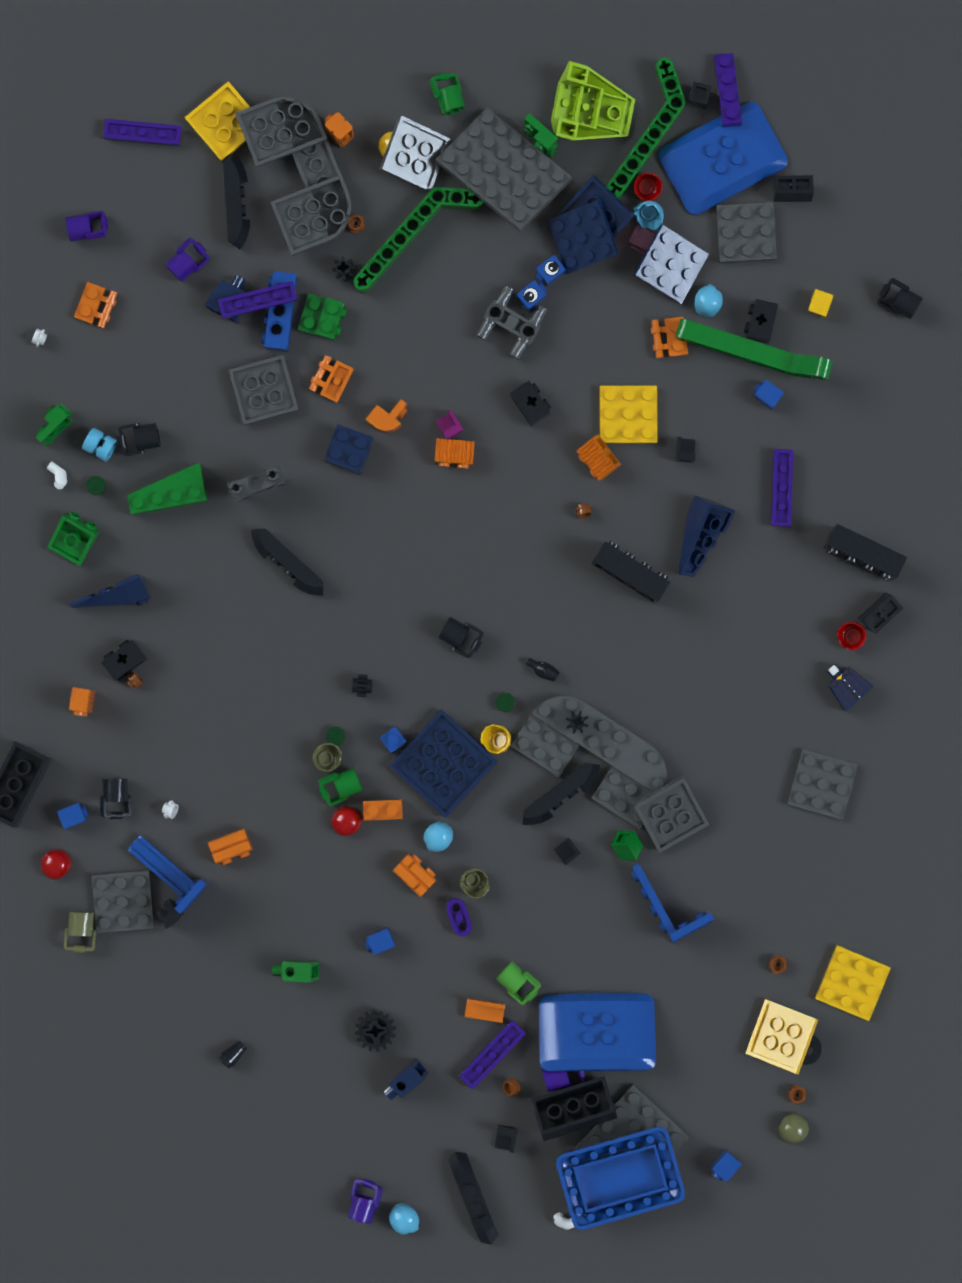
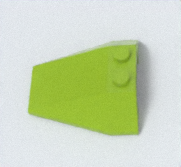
(590, 106)

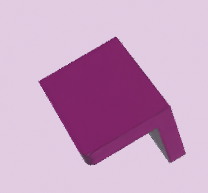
(449, 425)

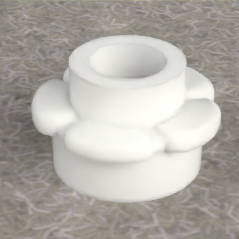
(39, 337)
(170, 809)

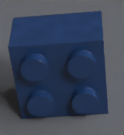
(349, 449)

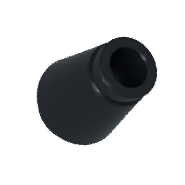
(232, 1054)

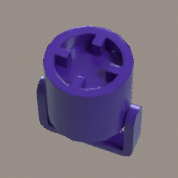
(80, 226)
(182, 264)
(559, 1080)
(364, 1206)

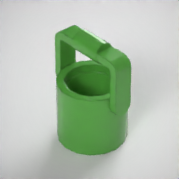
(513, 978)

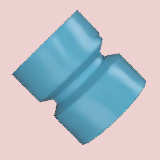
(93, 442)

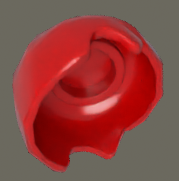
(647, 186)
(851, 635)
(346, 821)
(56, 864)

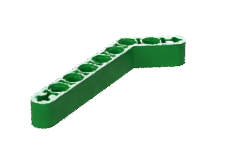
(656, 125)
(410, 235)
(754, 352)

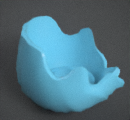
(649, 215)
(708, 301)
(438, 836)
(404, 1219)

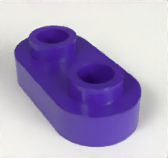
(459, 917)

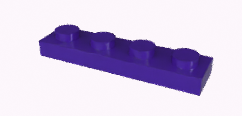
(727, 90)
(142, 132)
(257, 300)
(782, 488)
(492, 1054)

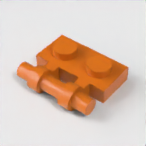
(90, 303)
(674, 346)
(336, 381)

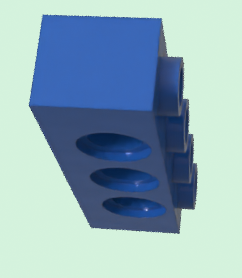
(281, 341)

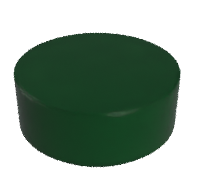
(96, 485)
(505, 702)
(335, 735)

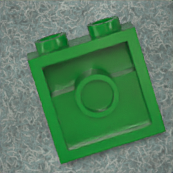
(543, 139)
(322, 317)
(58, 420)
(73, 537)

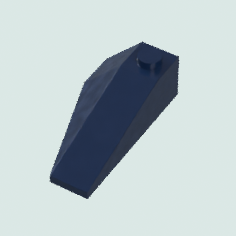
(703, 526)
(127, 592)

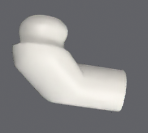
(60, 475)
(562, 1221)

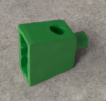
(303, 970)

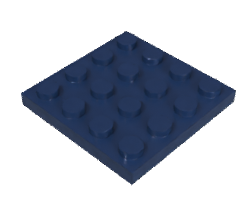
(443, 763)

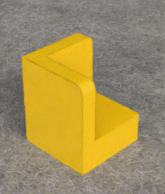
(820, 303)

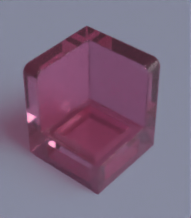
(640, 239)

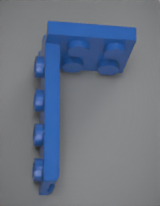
(168, 872)
(657, 909)

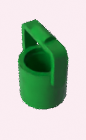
(450, 97)
(346, 783)

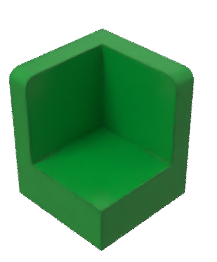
(627, 845)

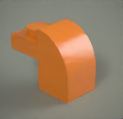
(385, 421)

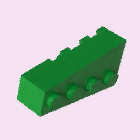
(172, 492)

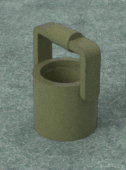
(80, 925)

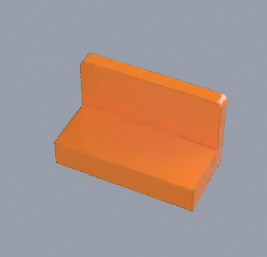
(484, 1010)

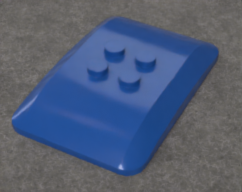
(721, 160)
(597, 1032)
(620, 1178)

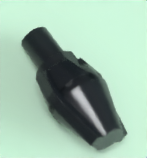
(543, 669)

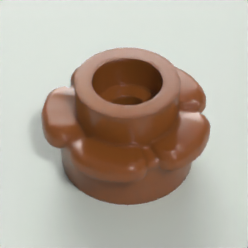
(356, 228)
(583, 510)
(134, 680)
(781, 968)
(511, 1087)
(797, 1099)

